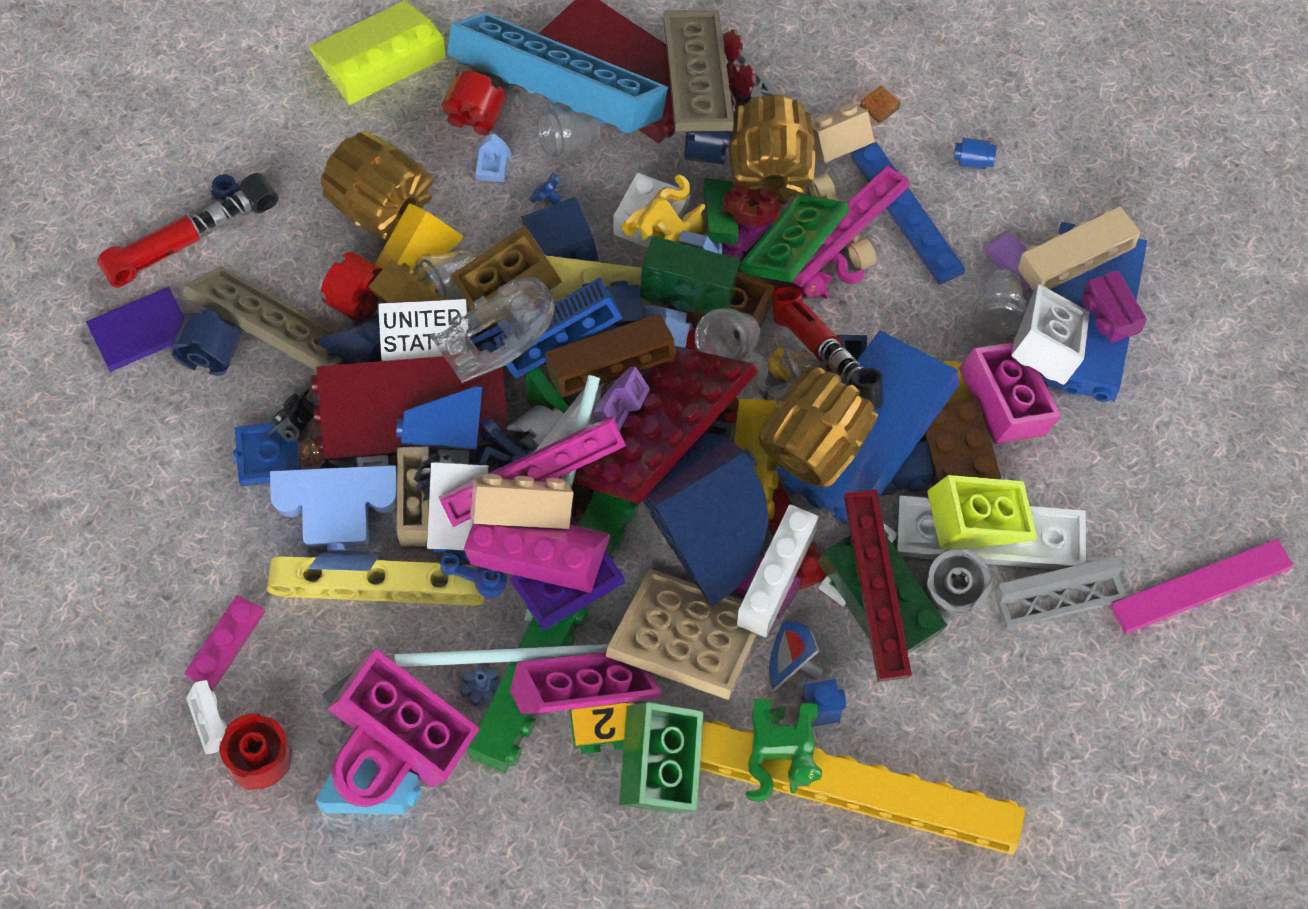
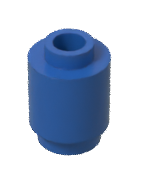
(975, 153)

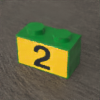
(599, 726)

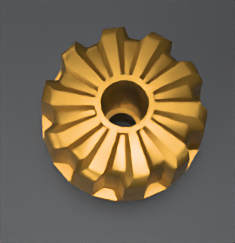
(773, 146)
(374, 183)
(818, 427)

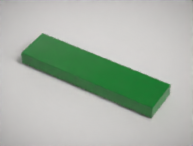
(718, 225)

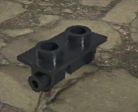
(293, 416)

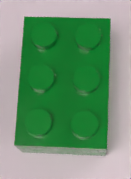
(661, 758)

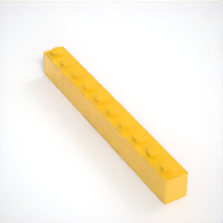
(875, 791)

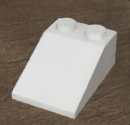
(1052, 335)

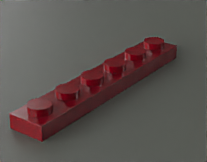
(877, 585)

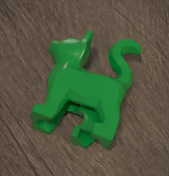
(782, 742)

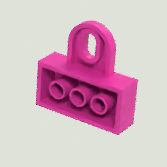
(398, 728)

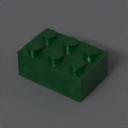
(687, 277)

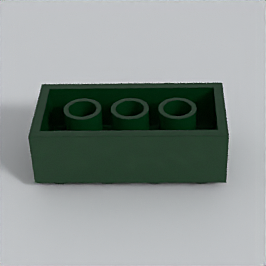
(918, 614)

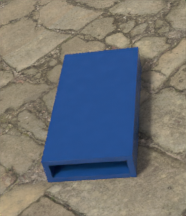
(1103, 361)
(914, 395)

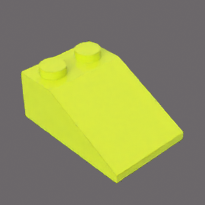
(980, 512)

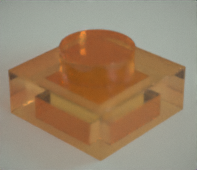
(880, 104)

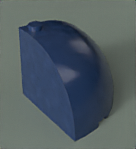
(712, 514)

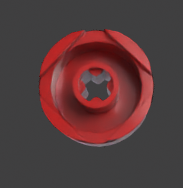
(473, 102)
(348, 288)
(257, 769)

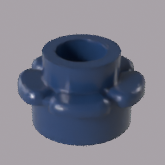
(221, 182)

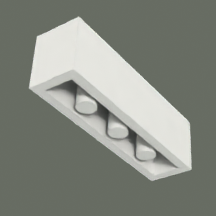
(777, 570)

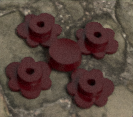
(738, 76)

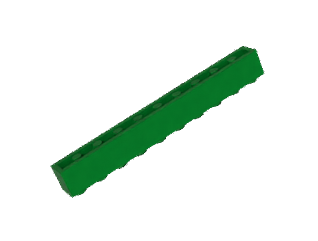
(503, 724)

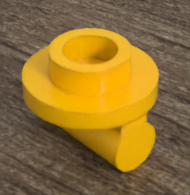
(774, 368)

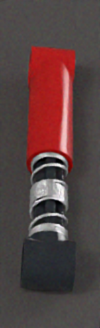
(124, 263)
(824, 343)

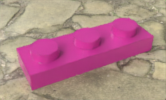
(225, 642)

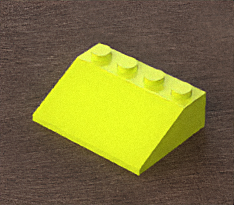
(379, 51)

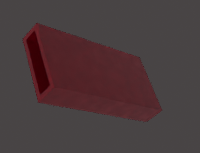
(617, 40)
(365, 400)

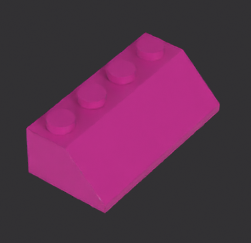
(537, 553)
(579, 683)

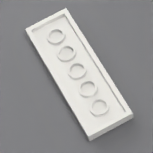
(1057, 546)

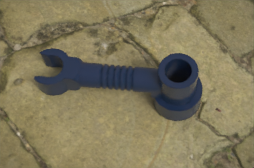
(494, 435)

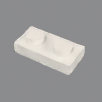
(206, 716)

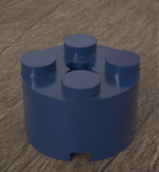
(706, 146)
(205, 342)

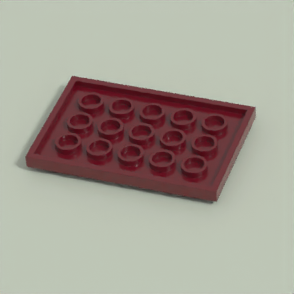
(677, 410)

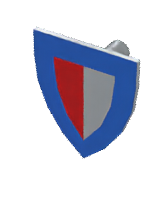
(791, 652)

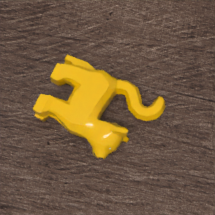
(660, 218)

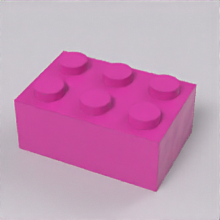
(1009, 394)

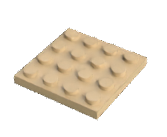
(683, 637)

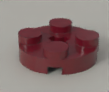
(751, 206)

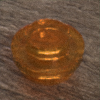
(309, 452)

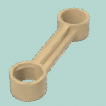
(859, 250)

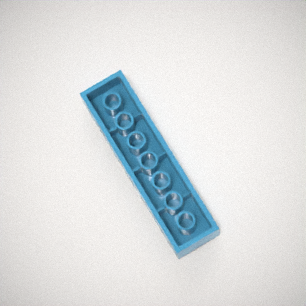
(557, 72)

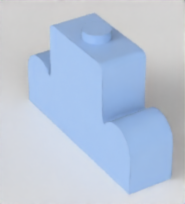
(334, 502)

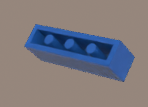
(573, 319)

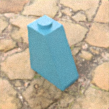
(405, 795)

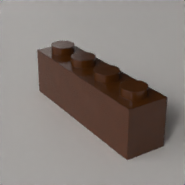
(610, 354)

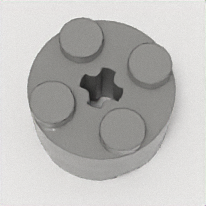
(533, 426)
(975, 581)

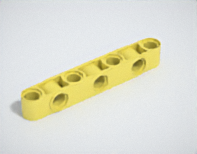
(402, 582)

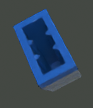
(443, 422)

